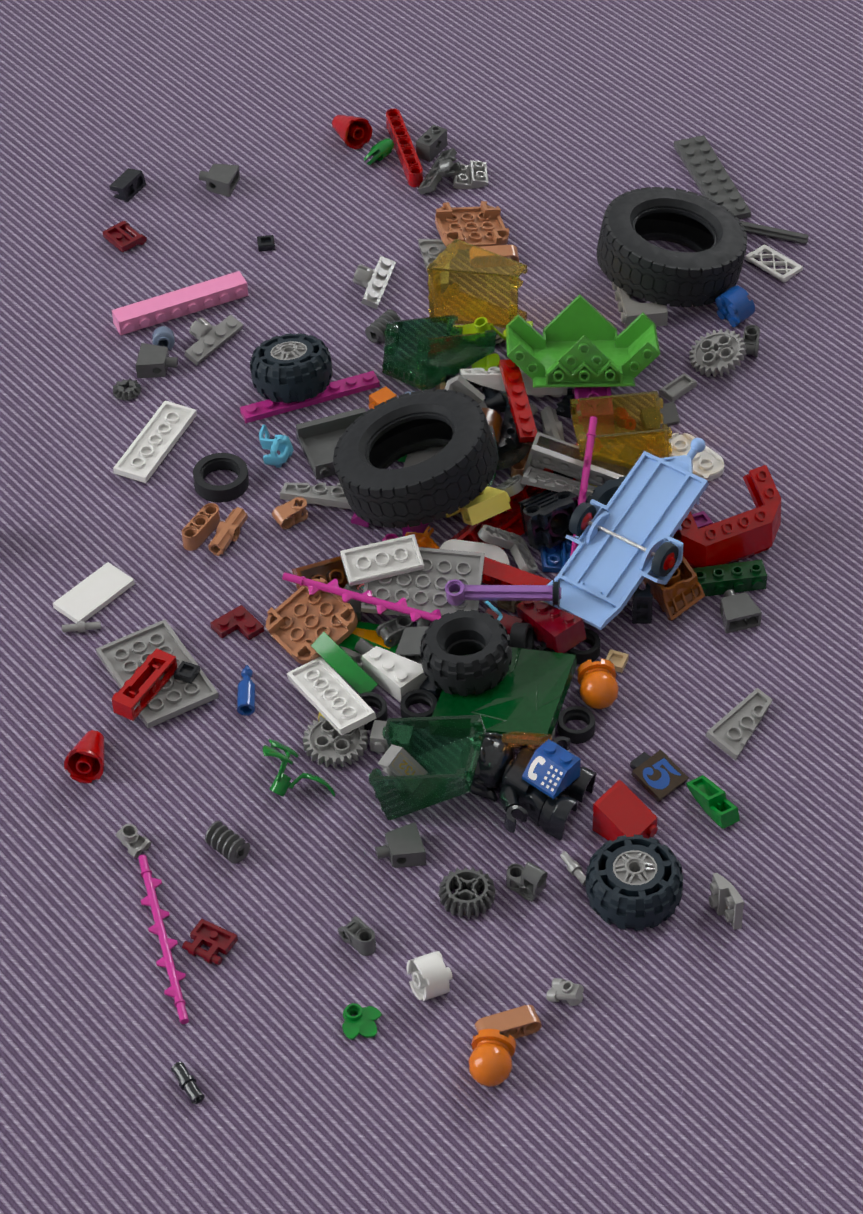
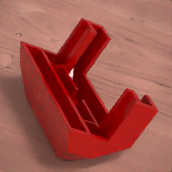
(740, 534)

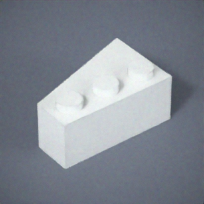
(393, 672)

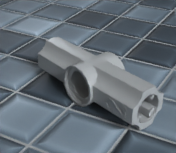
(551, 424)

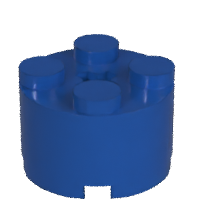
(734, 305)

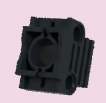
(547, 517)

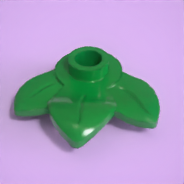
(362, 1023)

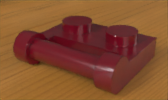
(120, 239)

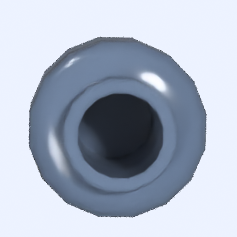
(163, 337)

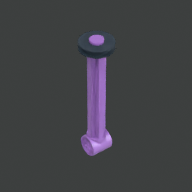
(502, 592)

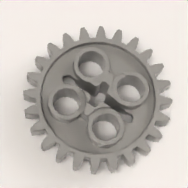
(717, 352)
(328, 746)

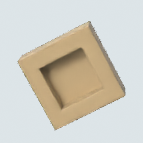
(618, 659)

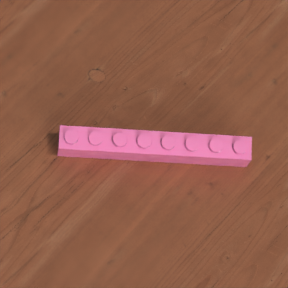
(179, 303)

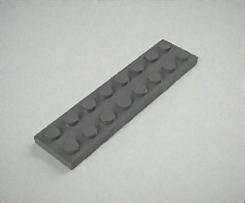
(710, 174)

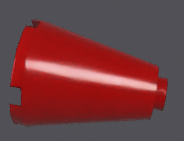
(353, 130)
(86, 759)

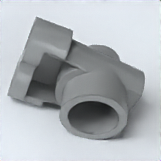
(132, 840)
(566, 991)

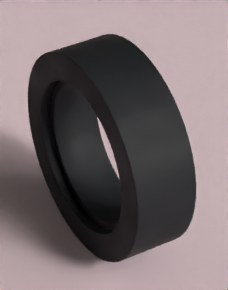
(226, 492)

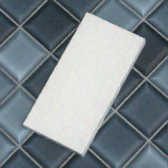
(382, 560)
(93, 593)

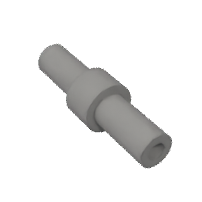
(81, 626)
(573, 867)

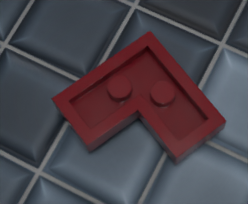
(240, 620)

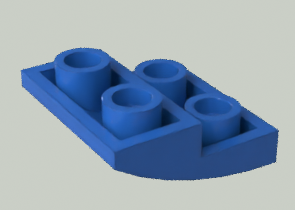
(556, 557)

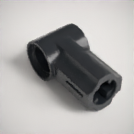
(494, 398)

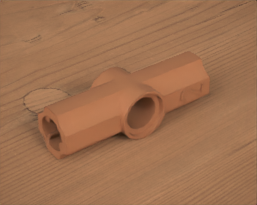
(228, 531)

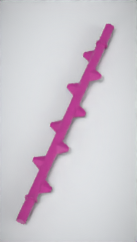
(586, 467)
(366, 597)
(166, 943)

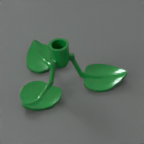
(282, 781)

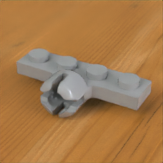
(374, 280)
(210, 337)

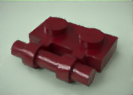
(212, 936)

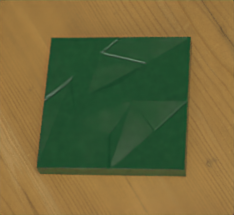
(524, 700)

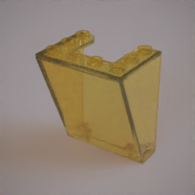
(474, 285)
(624, 427)

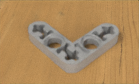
(512, 542)

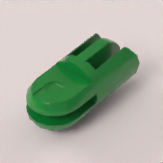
(380, 151)

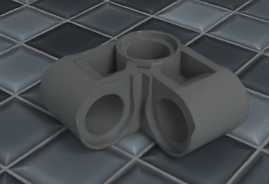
(526, 880)

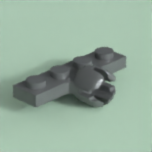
(441, 168)

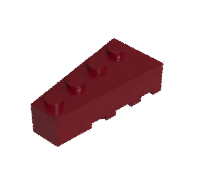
(552, 625)

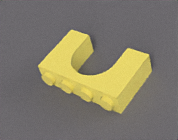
(484, 506)

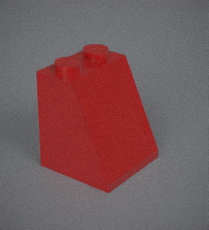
(622, 813)

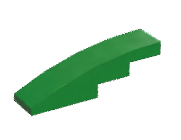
(343, 664)

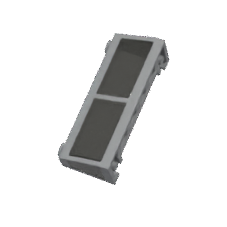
(566, 459)

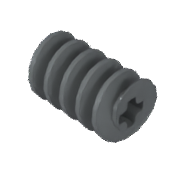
(376, 330)
(226, 842)

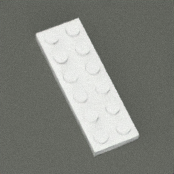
(155, 441)
(331, 696)

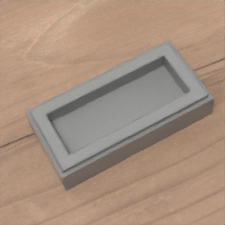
(678, 387)

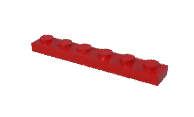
(518, 401)

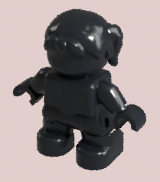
(519, 798)

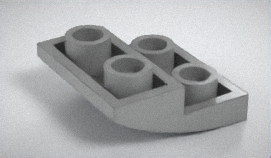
(471, 176)
(726, 900)

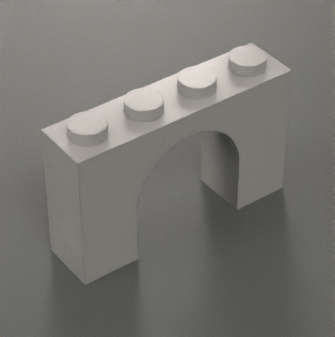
(632, 309)

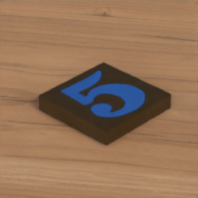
(659, 775)

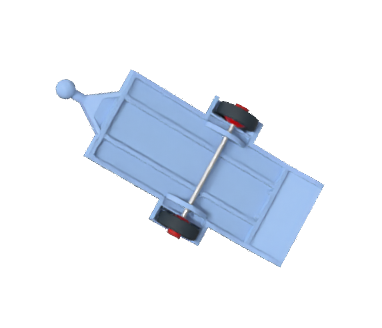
(631, 529)

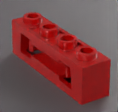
(144, 684)

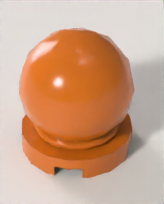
(597, 683)
(491, 1057)

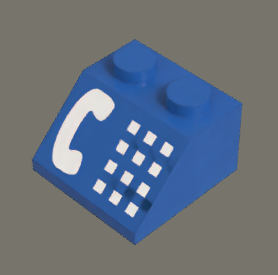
(552, 769)

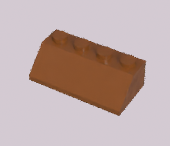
(326, 569)

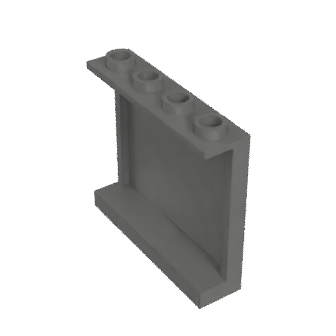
(320, 438)

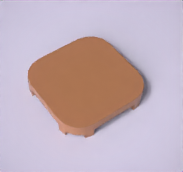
(472, 225)
(306, 617)

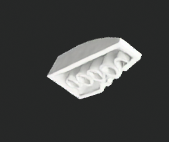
(493, 379)

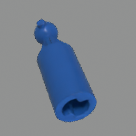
(246, 693)

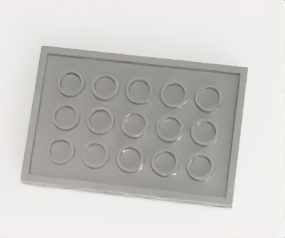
(426, 587)
(175, 697)

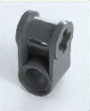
(751, 339)
(394, 629)
(359, 936)

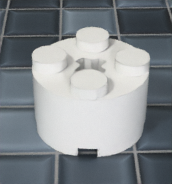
(429, 976)

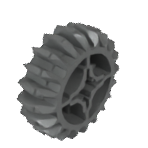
(466, 899)

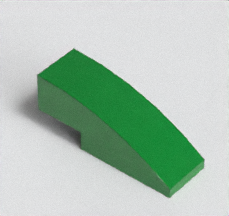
(713, 801)

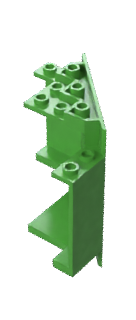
(582, 348)

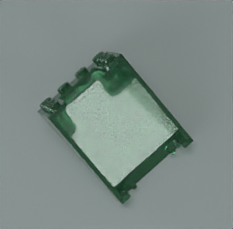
(430, 348)
(444, 747)

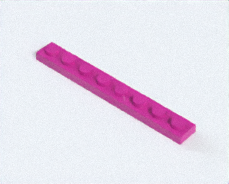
(333, 391)

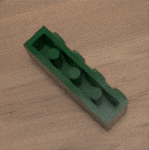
(732, 576)

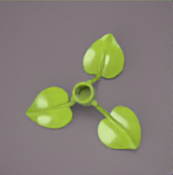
(479, 326)

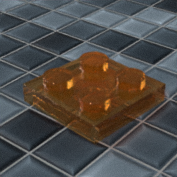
(518, 738)

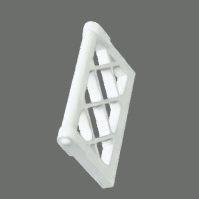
(784, 261)

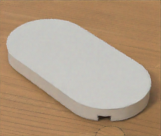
(705, 464)
(491, 551)

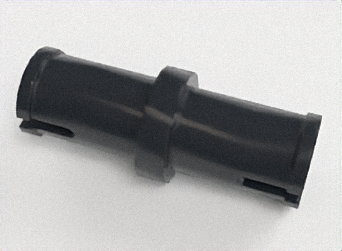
(187, 1082)

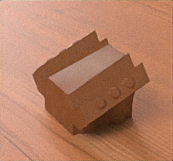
(679, 592)

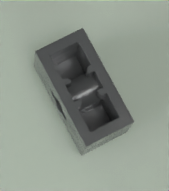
(431, 143)

